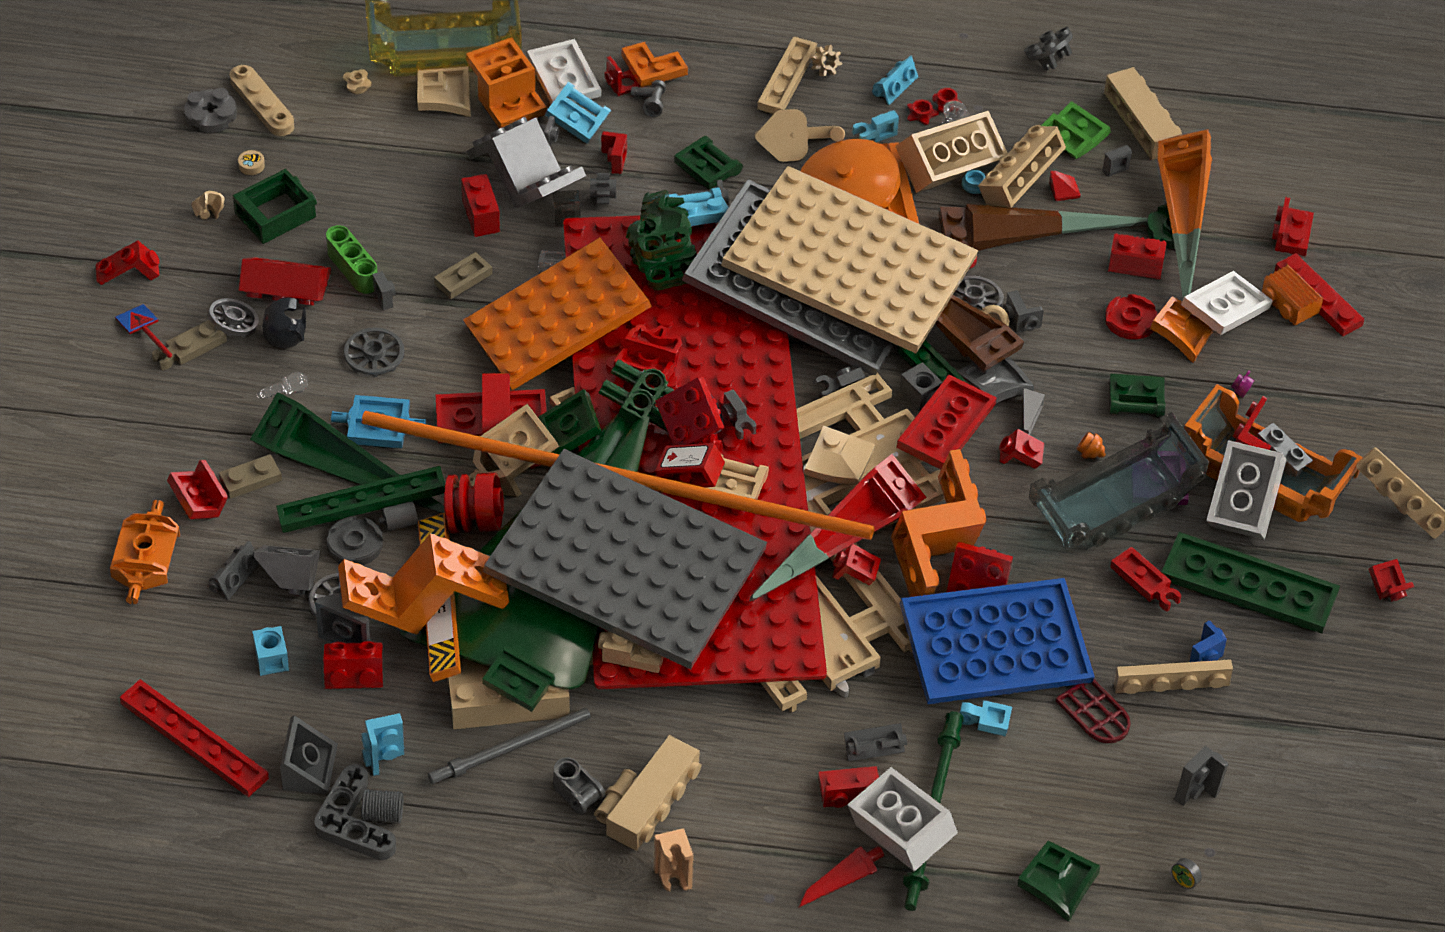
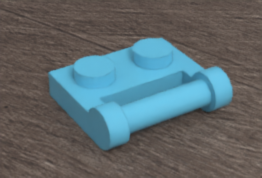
(574, 117)
(704, 206)

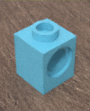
(270, 650)

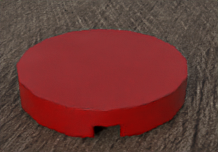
(1130, 316)

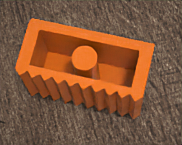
(1292, 295)

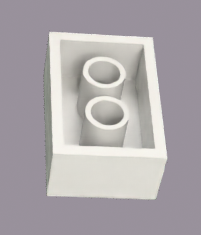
(1246, 489)
(902, 818)

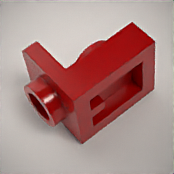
(616, 146)
(857, 564)

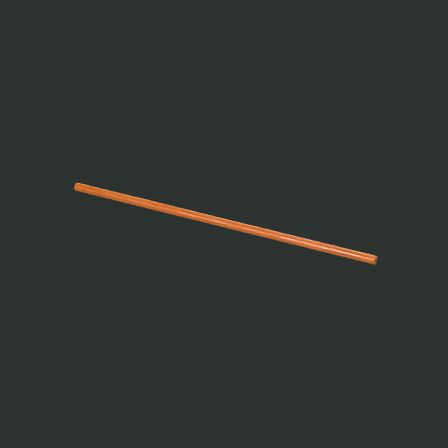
(656, 483)

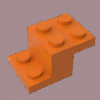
(506, 82)

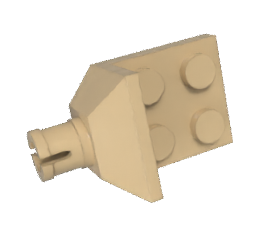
(520, 429)

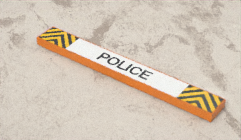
(442, 627)

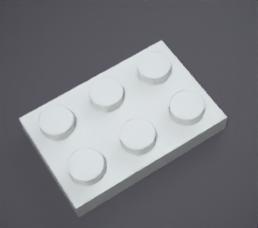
(563, 63)
(1227, 302)

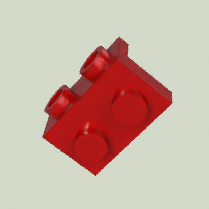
(198, 491)
(353, 665)

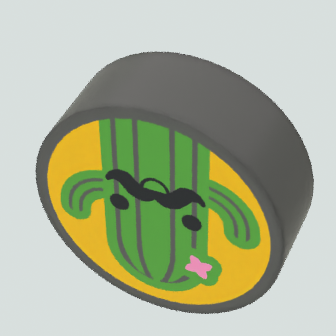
(1186, 873)

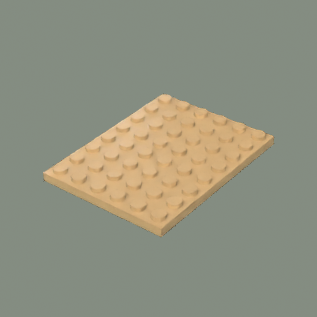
(850, 259)

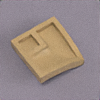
(444, 90)
(838, 457)

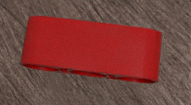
(495, 399)

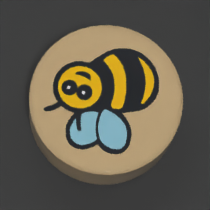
(251, 162)

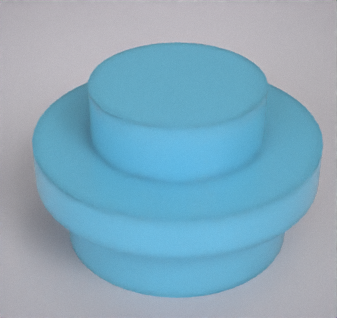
(972, 180)

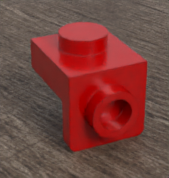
(1022, 447)
(1390, 580)

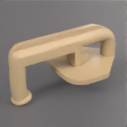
(787, 134)

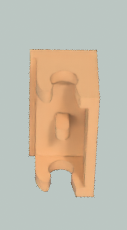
(673, 858)

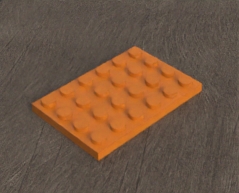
(557, 313)

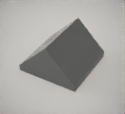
(338, 623)
(307, 759)

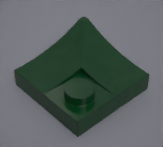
(1059, 878)

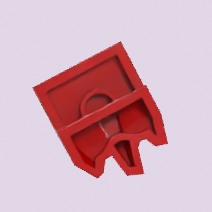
(651, 349)

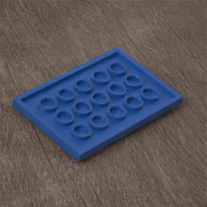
(996, 640)

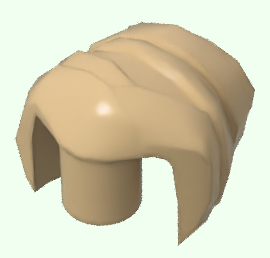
(208, 201)

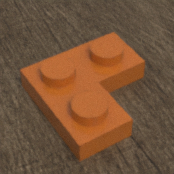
(648, 69)

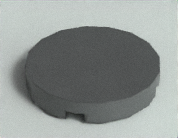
(355, 540)

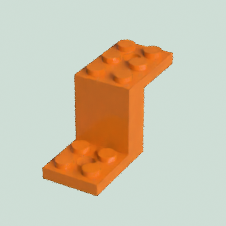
(939, 527)
(420, 584)

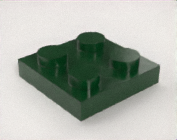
(572, 422)

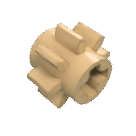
(819, 58)

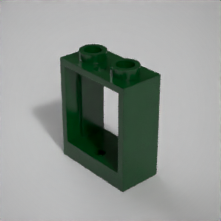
(282, 182)

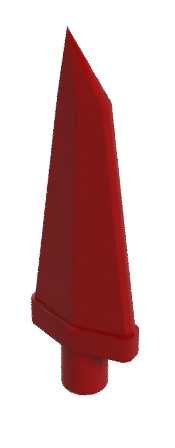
(849, 870)

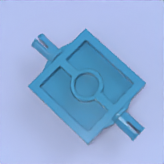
(370, 435)

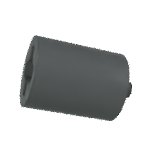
(399, 516)

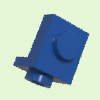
(1211, 646)

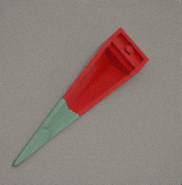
(873, 501)

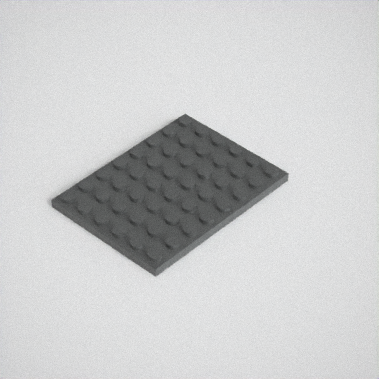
(775, 308)
(626, 558)

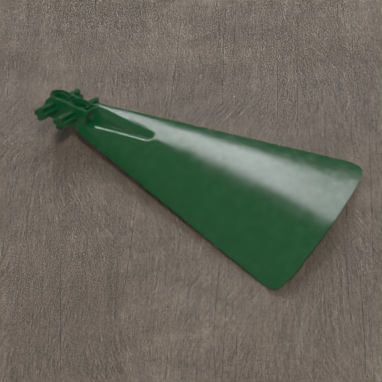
(533, 626)

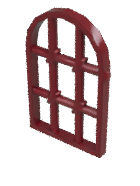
(1095, 701)

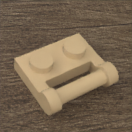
(740, 484)

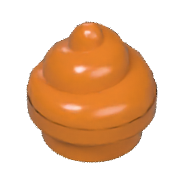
(1091, 446)

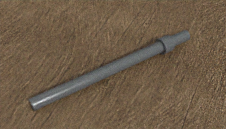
(459, 766)

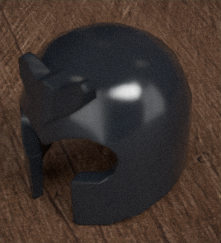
(280, 329)

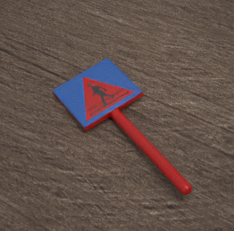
(138, 319)

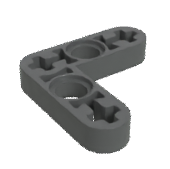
(343, 821)

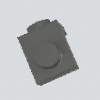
(1021, 317)

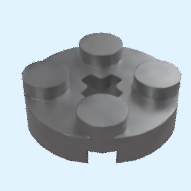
(200, 102)

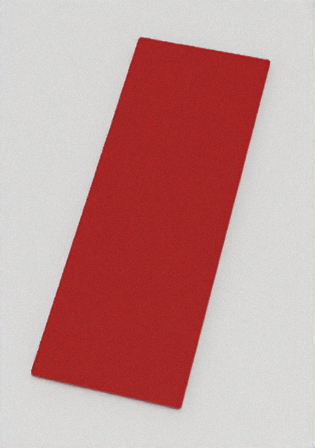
(782, 630)

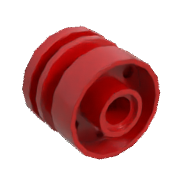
(478, 502)

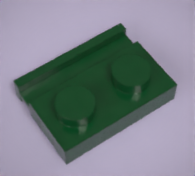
(518, 679)

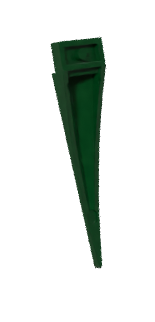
(307, 439)

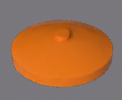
(858, 168)

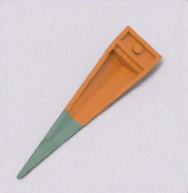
(1185, 177)

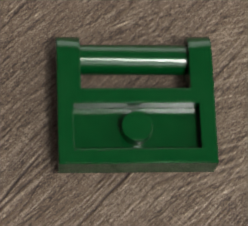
(703, 167)
(1137, 394)

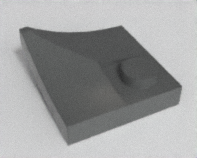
(1000, 380)

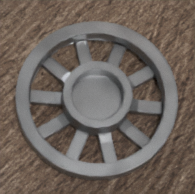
(233, 317)

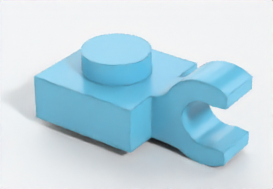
(881, 127)
(991, 716)

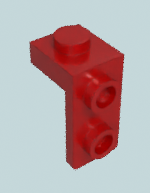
(131, 256)
(1242, 430)

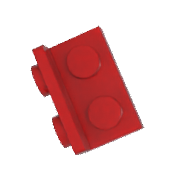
(1294, 229)
(844, 785)

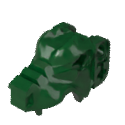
(654, 240)

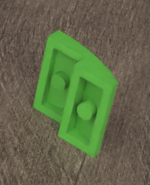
(1078, 129)

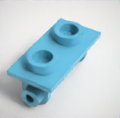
(897, 80)

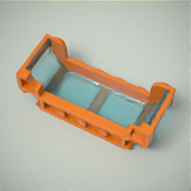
(1298, 498)

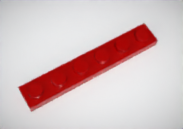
(194, 738)

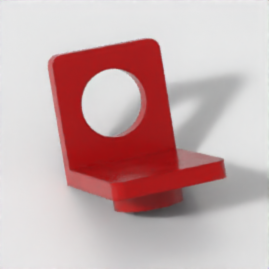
(614, 77)

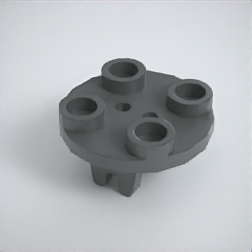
(1048, 45)

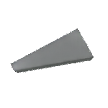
(1031, 407)

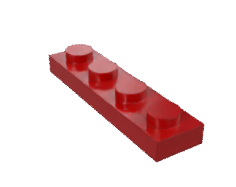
(1334, 307)

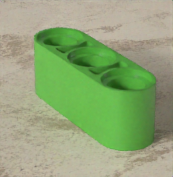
(351, 258)

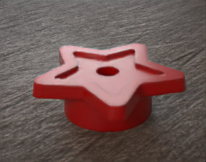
(921, 111)

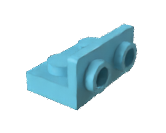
(382, 740)

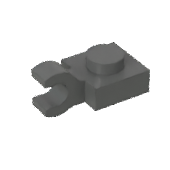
(844, 378)
(736, 412)

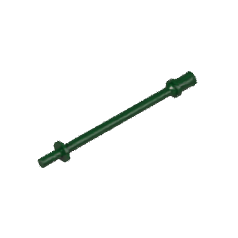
(948, 740)

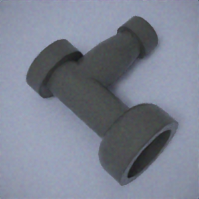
(653, 105)

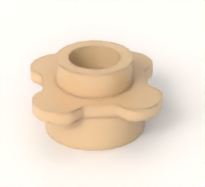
(357, 81)

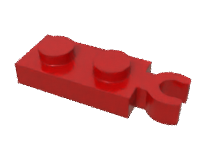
(1145, 578)

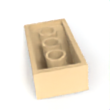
(951, 151)

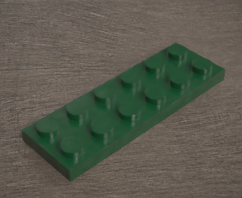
(1250, 582)

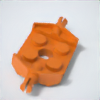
(146, 567)

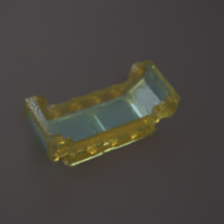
(436, 39)

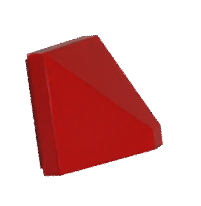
(1063, 186)

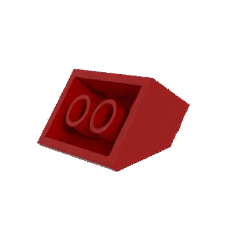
(283, 279)

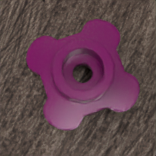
(1242, 384)

